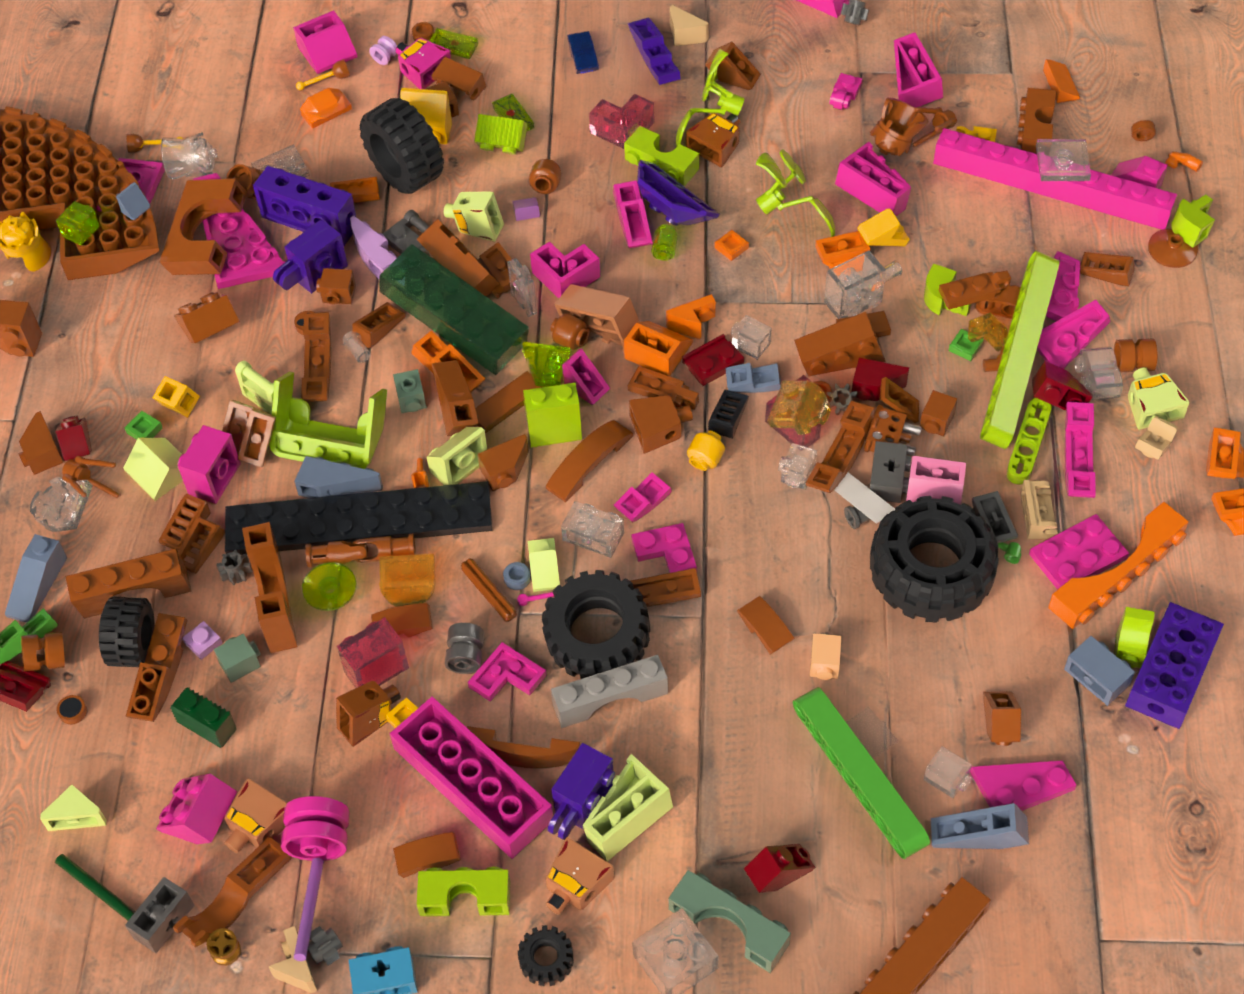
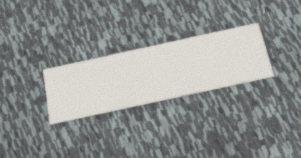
(863, 498)

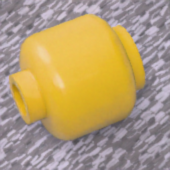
(705, 450)

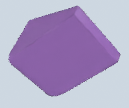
(526, 209)

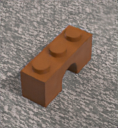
(1038, 111)

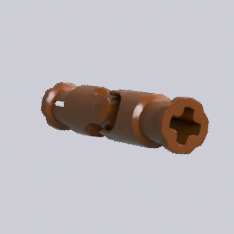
(344, 552)

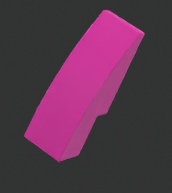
(632, 214)

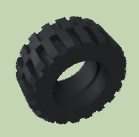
(401, 145)
(586, 594)

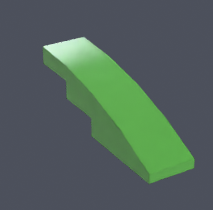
(11, 636)

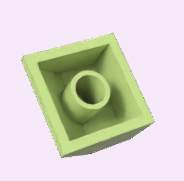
(457, 456)

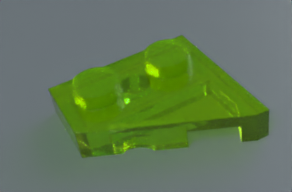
(546, 362)

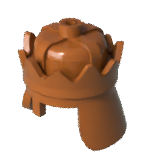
(897, 127)

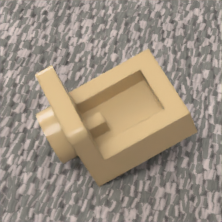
(1156, 438)

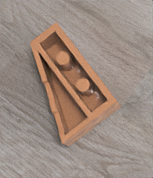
(603, 312)

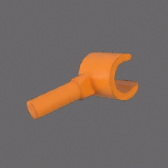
(420, 476)

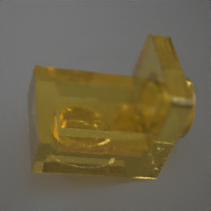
(990, 329)

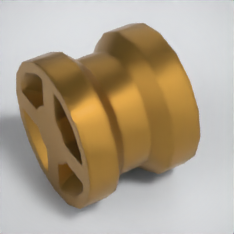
(218, 942)

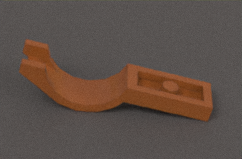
(235, 893)

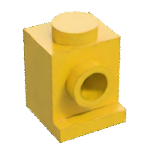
(176, 396)

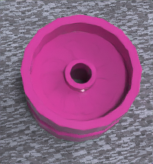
(315, 828)

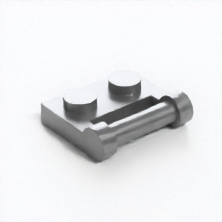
(401, 236)

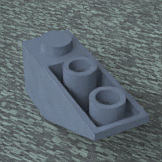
(326, 478)

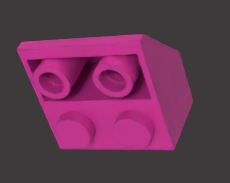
(324, 41)
(196, 809)

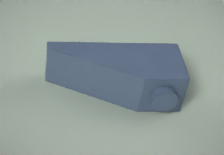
(35, 577)
(981, 829)

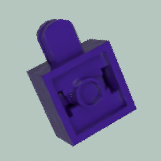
(308, 255)
(580, 789)

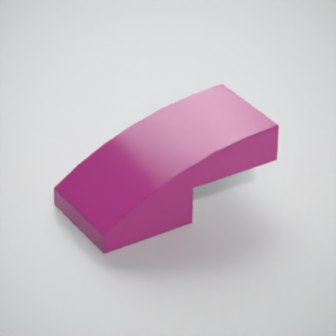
(644, 498)

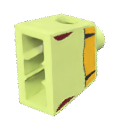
(476, 214)
(1154, 397)

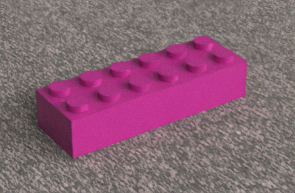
(472, 777)

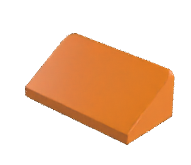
(1061, 81)

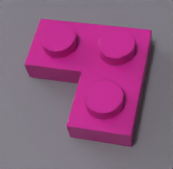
(666, 542)
(506, 666)

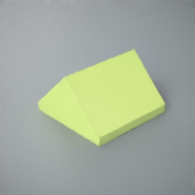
(154, 466)

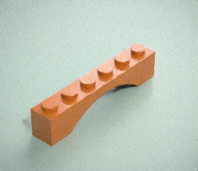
(1082, 596)

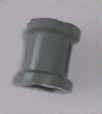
(854, 517)

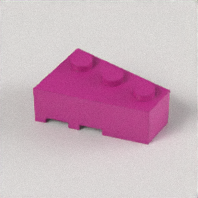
(916, 74)
(872, 181)

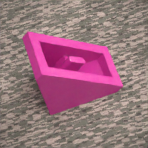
(588, 380)

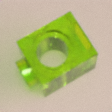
(77, 222)

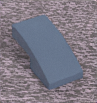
(753, 380)

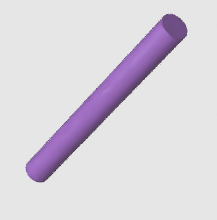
(308, 909)

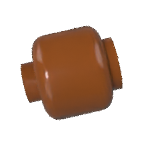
(545, 176)
(569, 331)

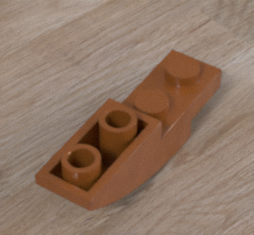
(159, 670)

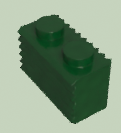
(203, 717)

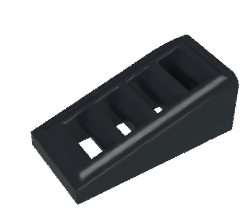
(723, 427)

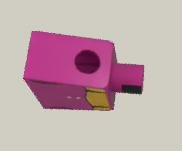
(420, 61)

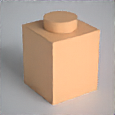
(825, 656)

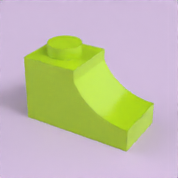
(1133, 636)

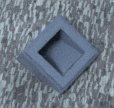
(132, 201)

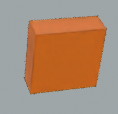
(731, 245)

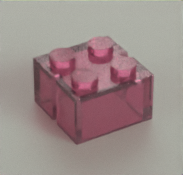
(373, 654)

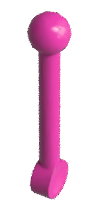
(523, 599)

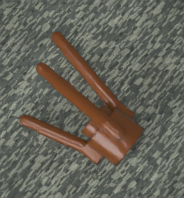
(941, 120)
(77, 470)

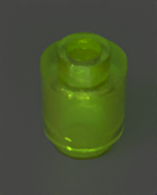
(664, 242)

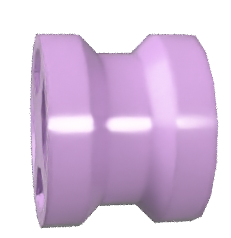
(383, 50)

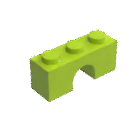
(645, 145)
(440, 887)

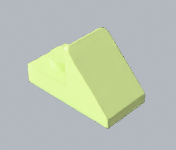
(543, 564)

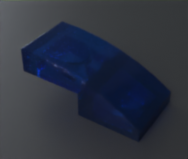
(583, 52)

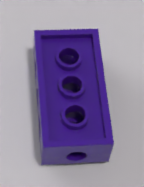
(303, 202)
(1174, 665)

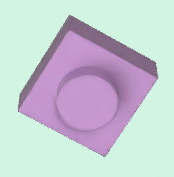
(202, 640)

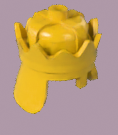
(22, 239)

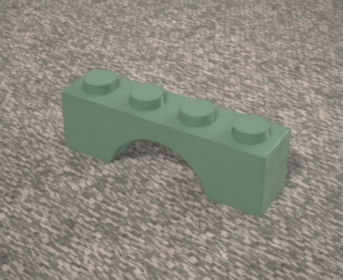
(701, 900)

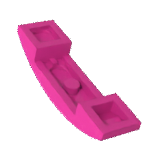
(1079, 450)

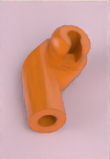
(1185, 159)

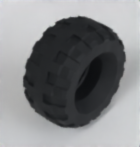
(927, 589)

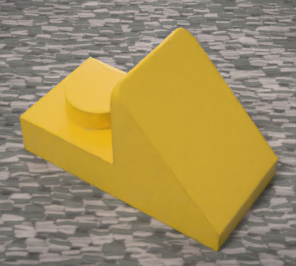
(883, 230)

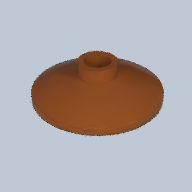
(1171, 250)

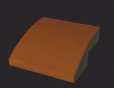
(250, 431)

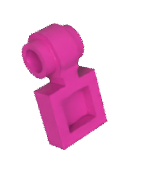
(845, 91)

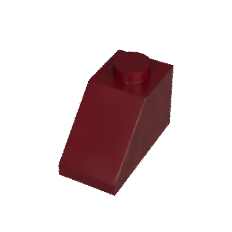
(870, 374)

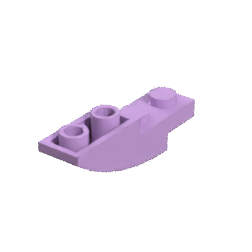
(371, 247)

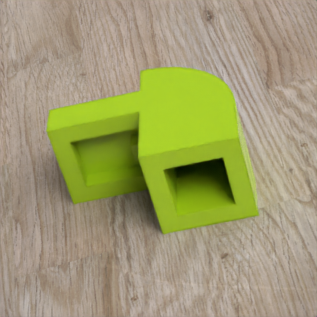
(1193, 221)
(932, 297)

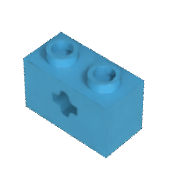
(398, 969)

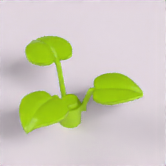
(728, 101)
(774, 196)

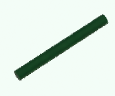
(94, 886)

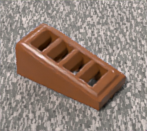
(1122, 266)
(372, 335)
(187, 507)
(196, 533)

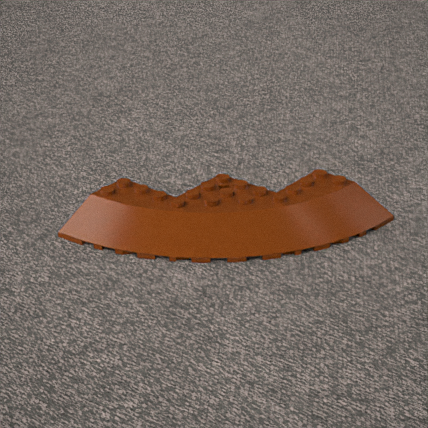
(50, 168)

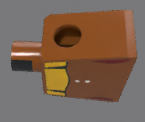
(714, 138)
(364, 710)

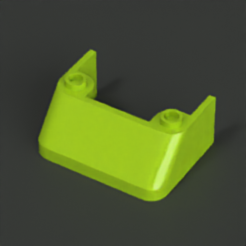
(298, 436)

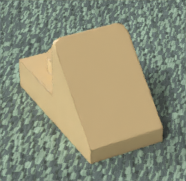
(290, 970)

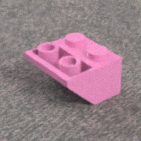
(936, 479)

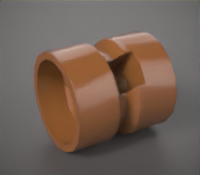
(246, 177)
(1136, 355)
(53, 651)

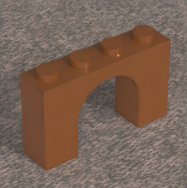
(197, 203)
(160, 571)
(273, 600)

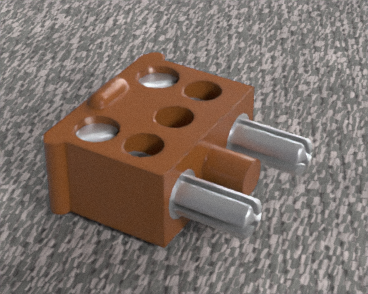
(888, 427)

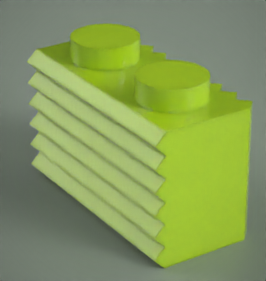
(500, 133)

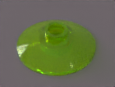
(327, 577)

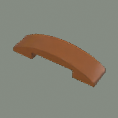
(316, 357)
(844, 449)
(585, 457)
(528, 756)

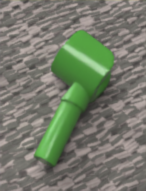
(1012, 551)

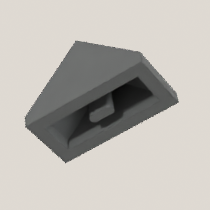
(995, 514)

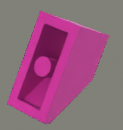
(1142, 170)

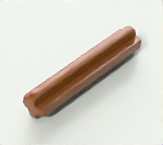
(489, 590)

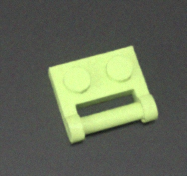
(255, 386)

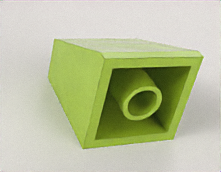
(553, 414)

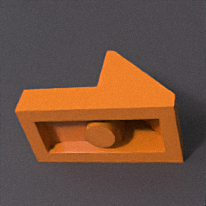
(688, 317)

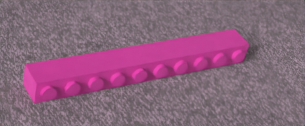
(1021, 170)

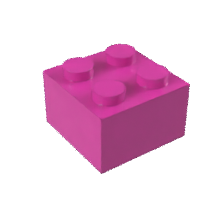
(209, 464)

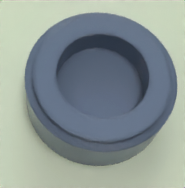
(517, 576)

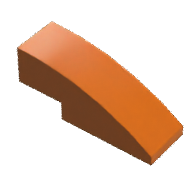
(432, 350)

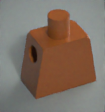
(657, 421)

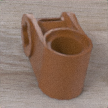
(1002, 304)

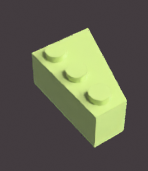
(627, 809)

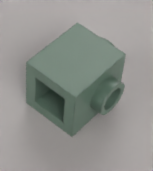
(409, 391)
(238, 657)

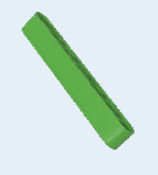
(861, 773)

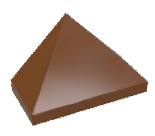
(899, 399)

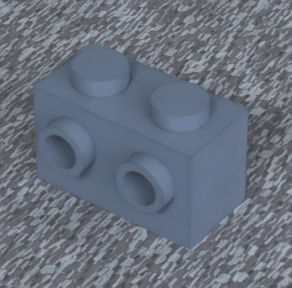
(1099, 670)

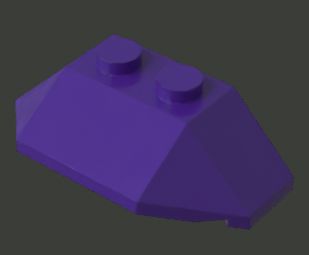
(671, 197)

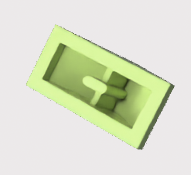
(72, 811)

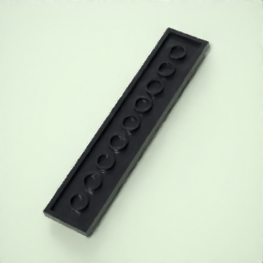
(365, 515)

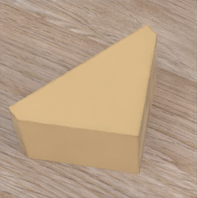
(687, 28)

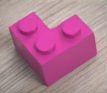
(559, 271)

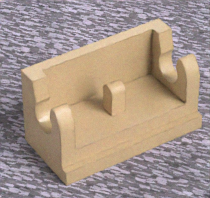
(1038, 510)

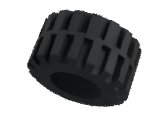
(125, 631)

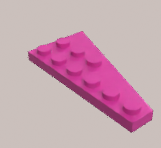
(248, 251)

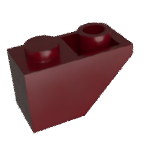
(1058, 386)
(74, 437)
(778, 867)

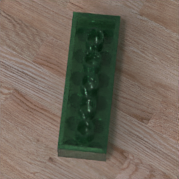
(453, 309)

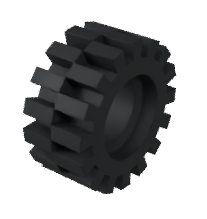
(545, 938)

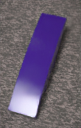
(653, 50)

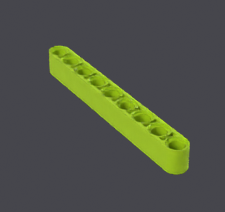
(1019, 350)

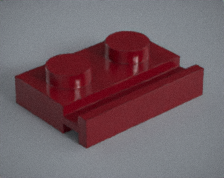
(712, 359)
(20, 687)

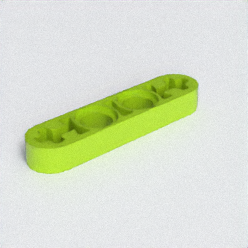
(1028, 440)

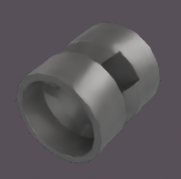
(465, 647)

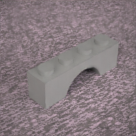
(637, 680)

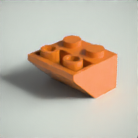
(655, 347)

